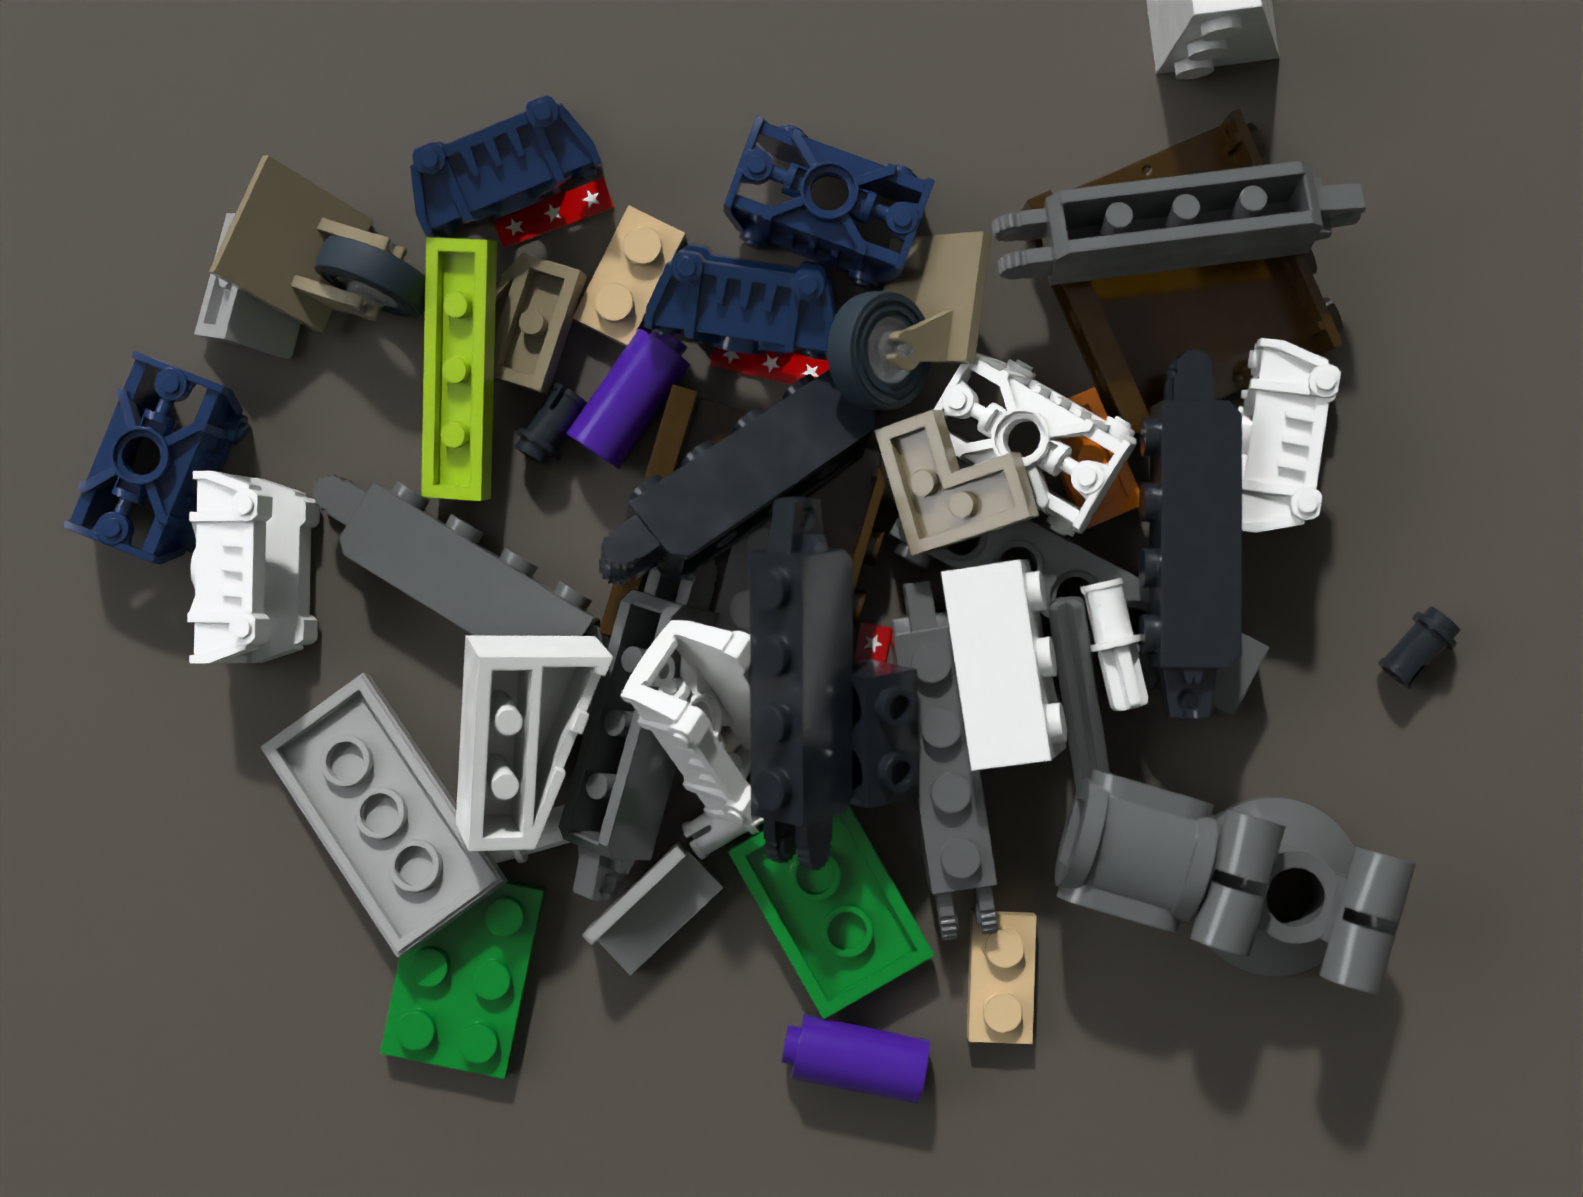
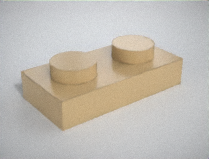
(628, 275)
(1002, 980)

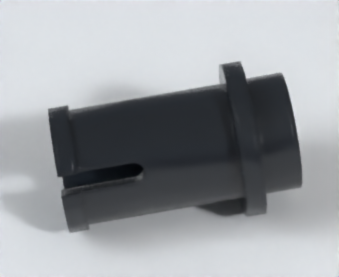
(549, 426)
(1420, 646)

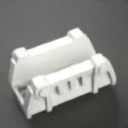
(1056, 420)
(1283, 434)
(250, 569)
(718, 684)

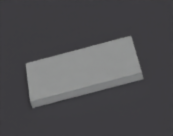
(382, 814)

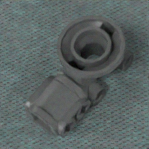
(1174, 862)

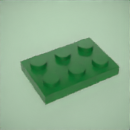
(837, 923)
(466, 985)

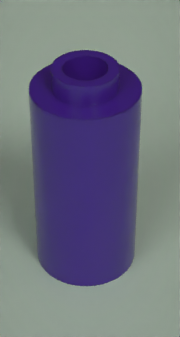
(630, 396)
(857, 1058)

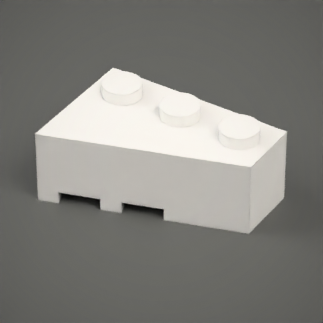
(1203, 34)
(1004, 664)
(517, 729)

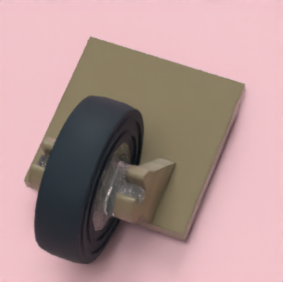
(313, 253)
(925, 317)

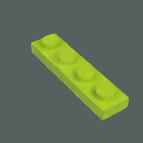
(458, 368)

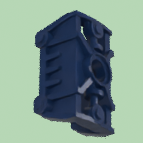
(500, 167)
(821, 233)
(743, 303)
(201, 446)

